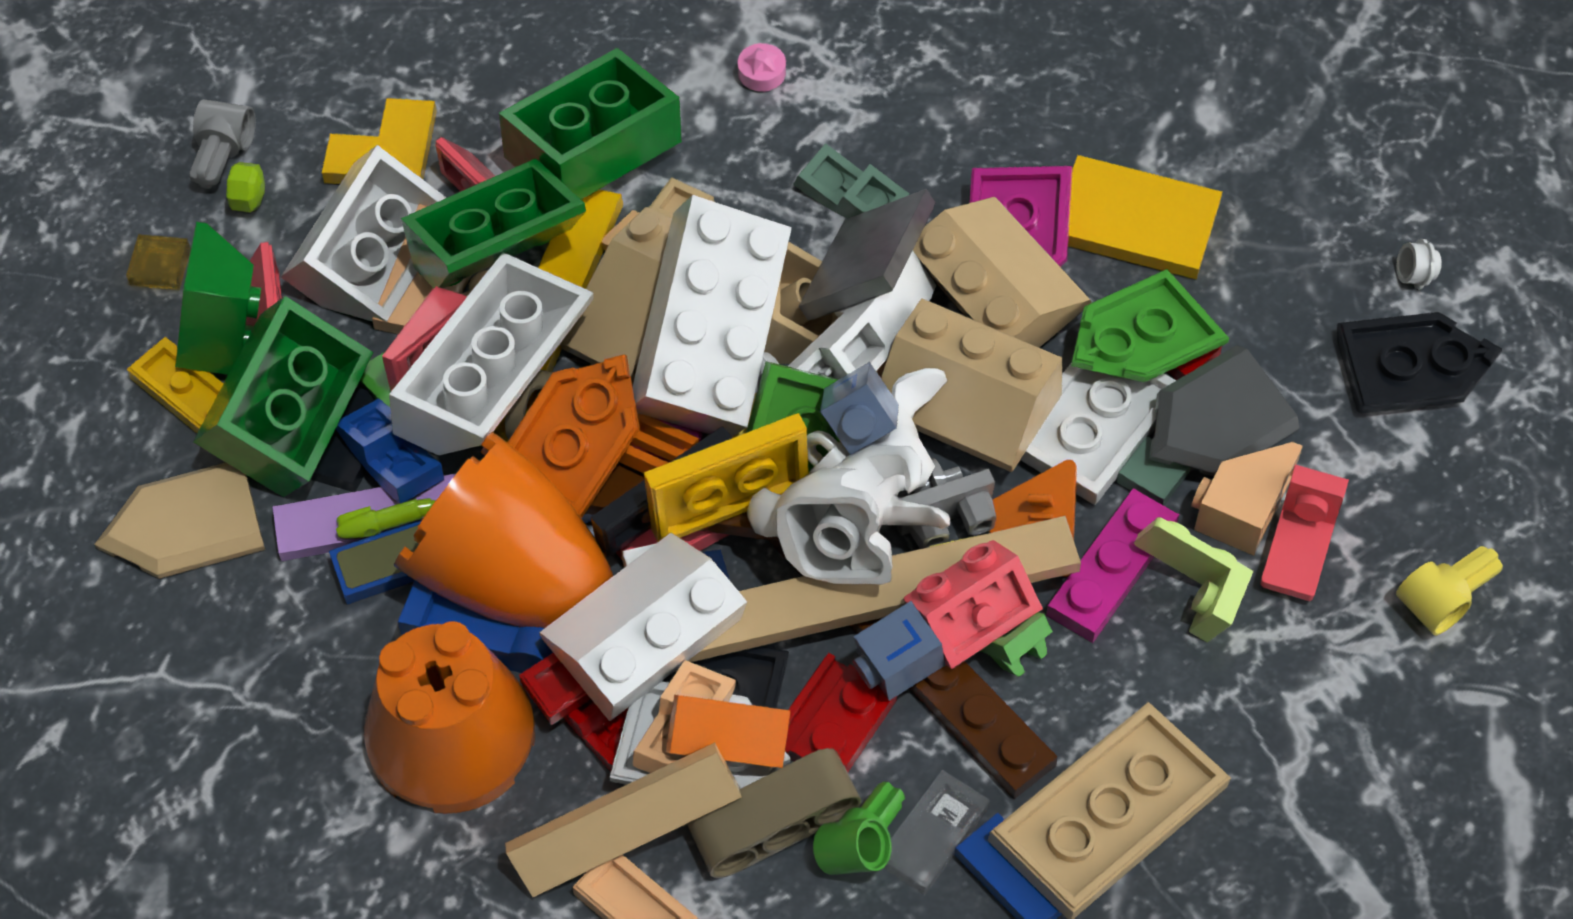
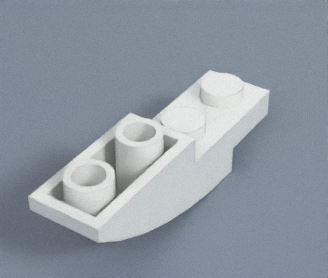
(867, 328)

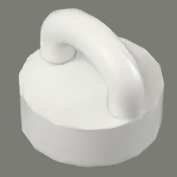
(835, 449)

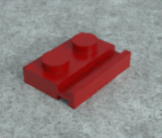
(835, 713)

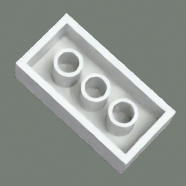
(710, 317)

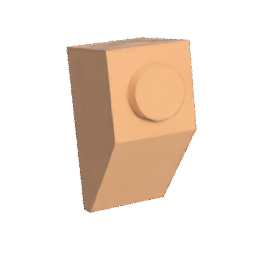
(1245, 496)

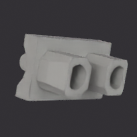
(957, 496)

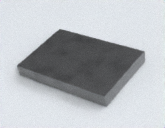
(867, 255)

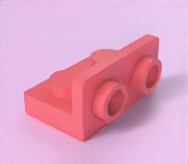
(975, 600)

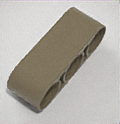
(775, 813)

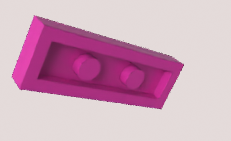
(1107, 569)

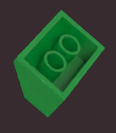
(490, 218)

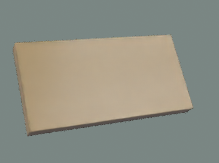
(1108, 810)

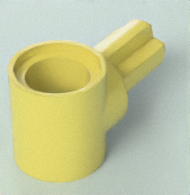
(1443, 592)

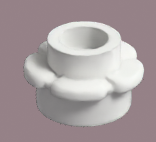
(1418, 263)

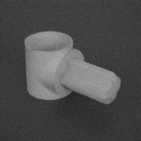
(220, 132)

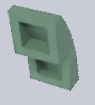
(843, 186)

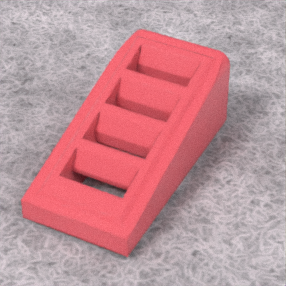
(419, 332)

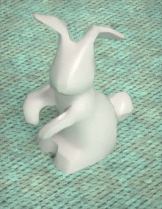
(836, 513)

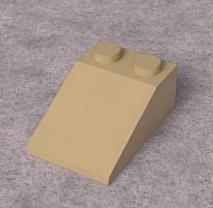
(622, 293)

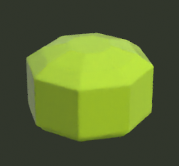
(245, 187)

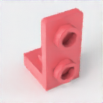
(1303, 533)

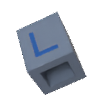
(860, 408)
(898, 651)

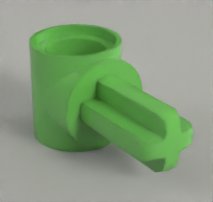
(861, 836)

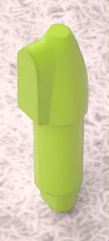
(369, 522)

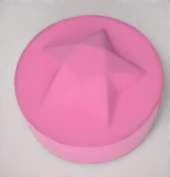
(761, 67)

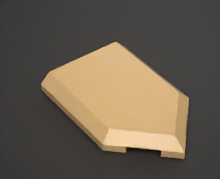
(186, 522)

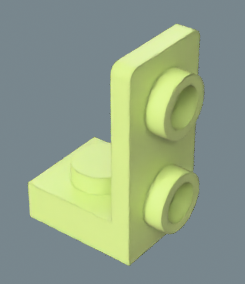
(1216, 569)

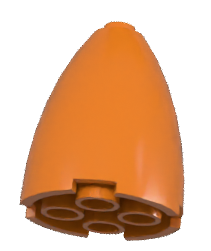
(505, 543)

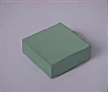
(1151, 477)

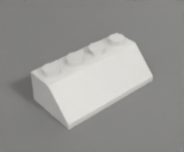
(485, 356)

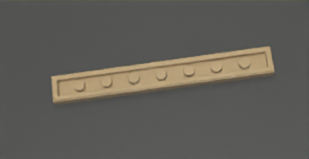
(814, 606)

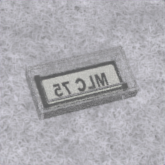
(933, 830)

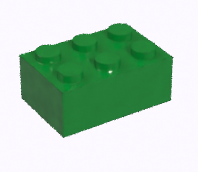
(593, 123)
(284, 397)

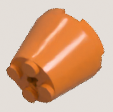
(446, 720)

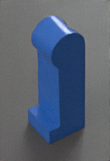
(513, 645)

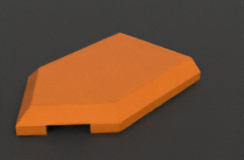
(580, 428)

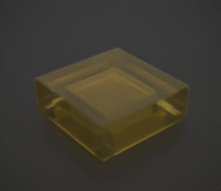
(158, 261)

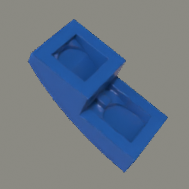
(391, 460)

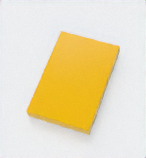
(1140, 216)
(725, 477)

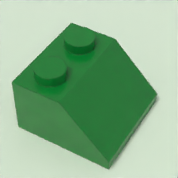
(215, 304)

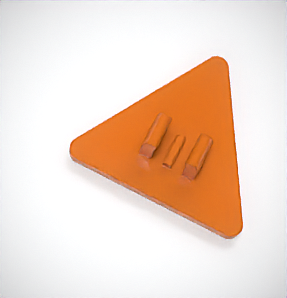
(1039, 499)

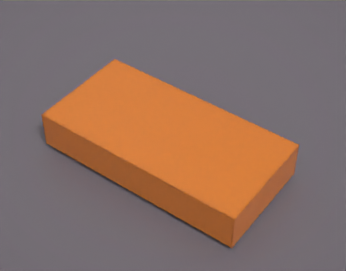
(739, 730)

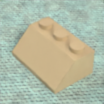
(998, 272)
(994, 385)

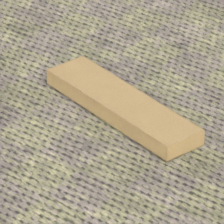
(623, 820)

